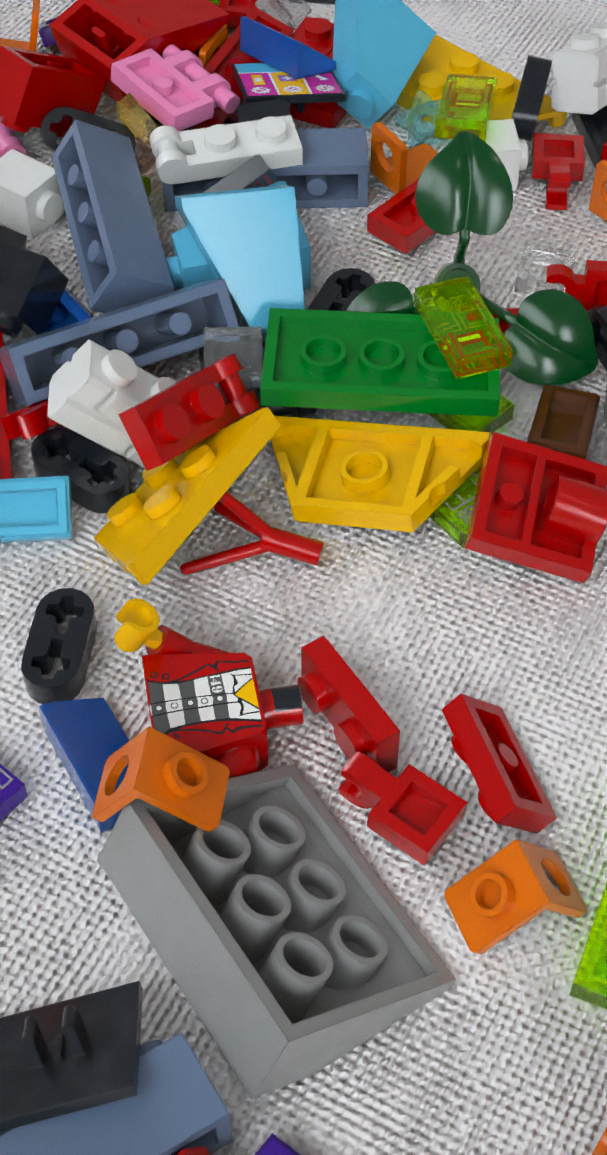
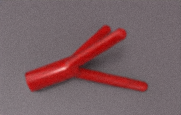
(272, 540)

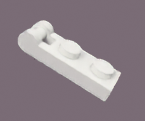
(223, 148)

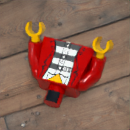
(206, 693)

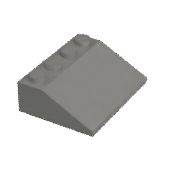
(273, 927)

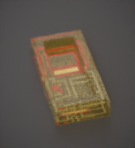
(135, 118)

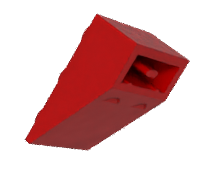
(115, 29)
(40, 82)

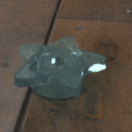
(412, 120)

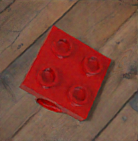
(538, 508)

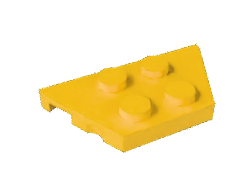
(446, 58)
(371, 470)
(176, 496)

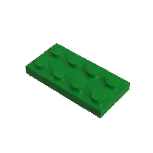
(366, 365)

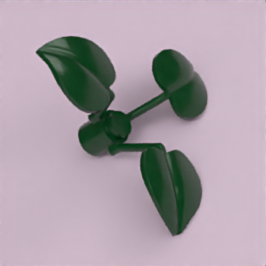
(471, 191)

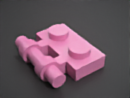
(173, 86)

